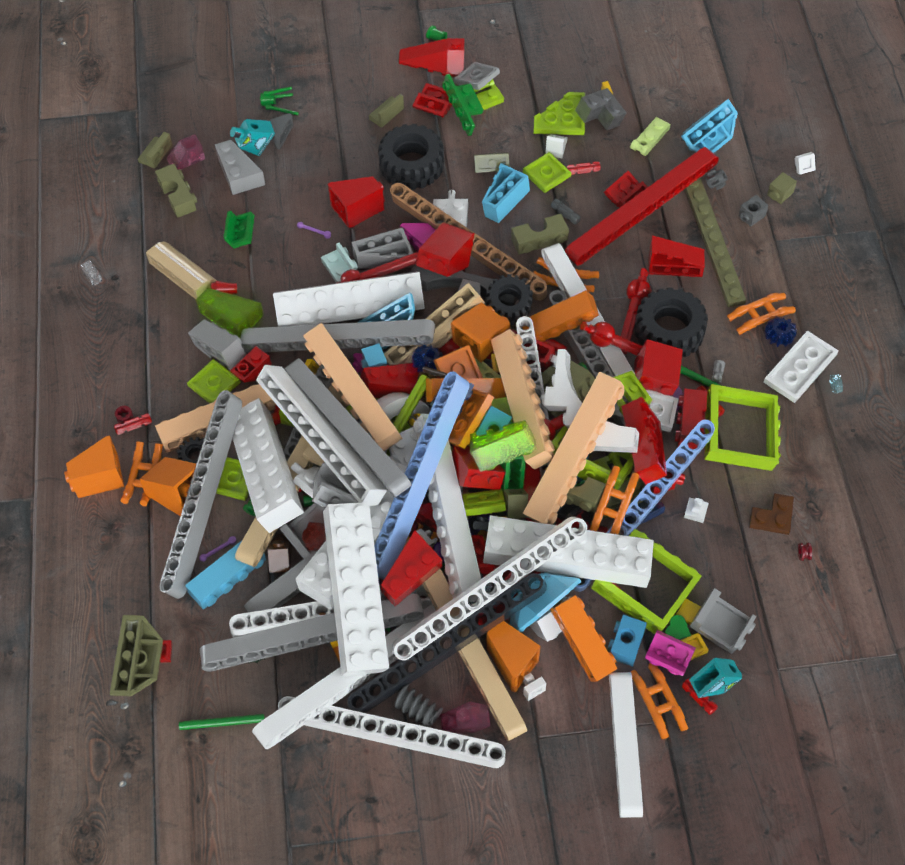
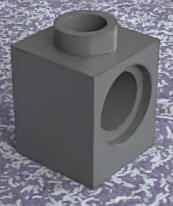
(753, 210)

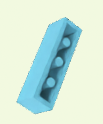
(219, 578)

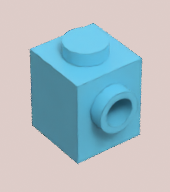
(373, 356)

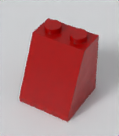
(356, 199)
(446, 250)
(659, 367)
(469, 473)

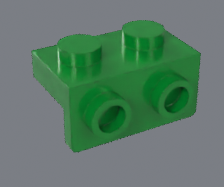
(238, 229)

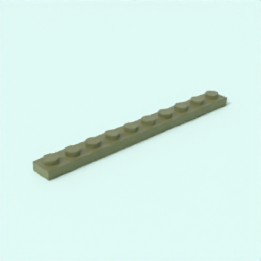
(715, 244)

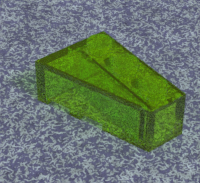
(229, 311)
(502, 445)

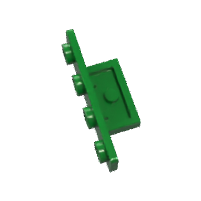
(464, 102)

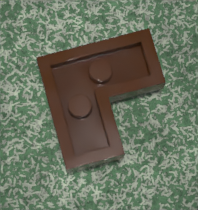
(776, 519)

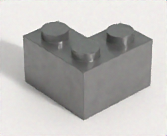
(601, 106)

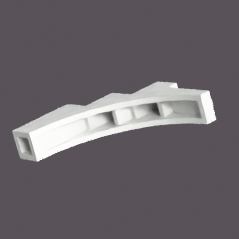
(564, 398)

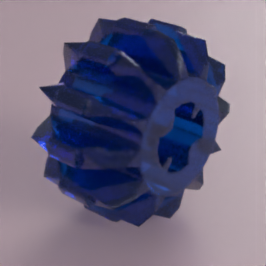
(780, 331)
(424, 356)

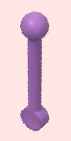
(327, 234)
(232, 540)

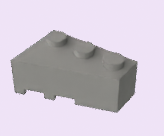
(238, 168)
(381, 249)
(217, 343)

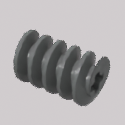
(416, 708)

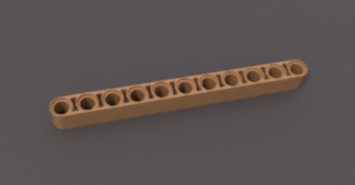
(478, 243)

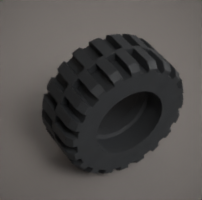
(407, 140)
(677, 305)

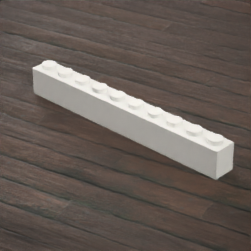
(321, 435)
(451, 522)

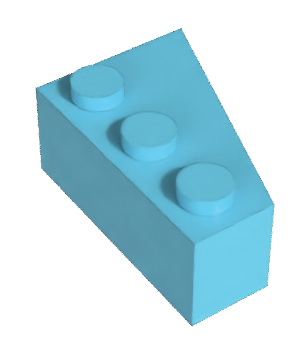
(505, 192)

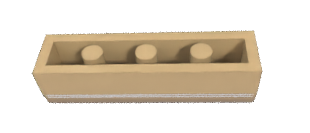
(179, 269)

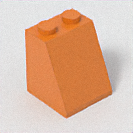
(478, 328)
(95, 469)
(169, 483)
(512, 653)

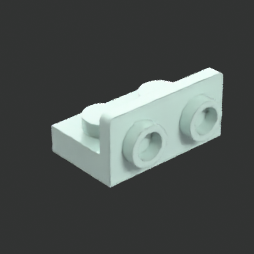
(338, 262)

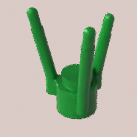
(268, 98)

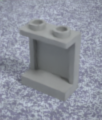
(329, 488)
(295, 529)
(722, 623)

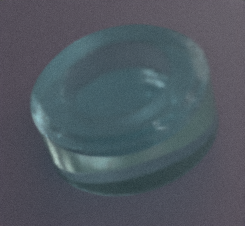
(836, 383)

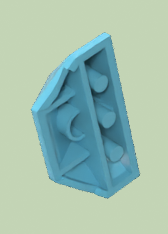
(712, 129)
(398, 310)
(557, 588)

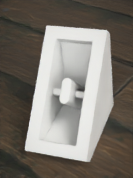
(556, 145)

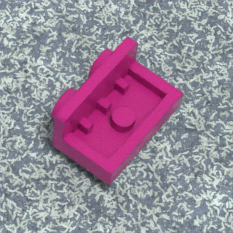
(669, 653)

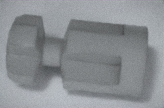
(718, 369)

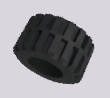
(511, 286)

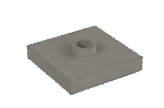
(477, 75)

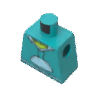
(253, 135)
(721, 673)

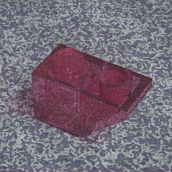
(186, 152)
(466, 718)

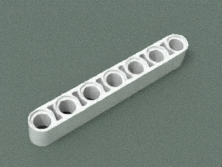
(625, 745)

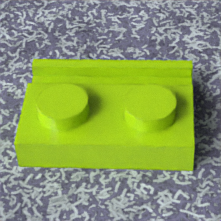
(484, 502)

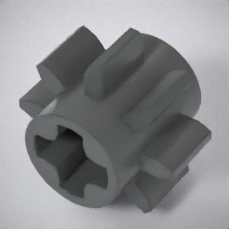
(716, 178)

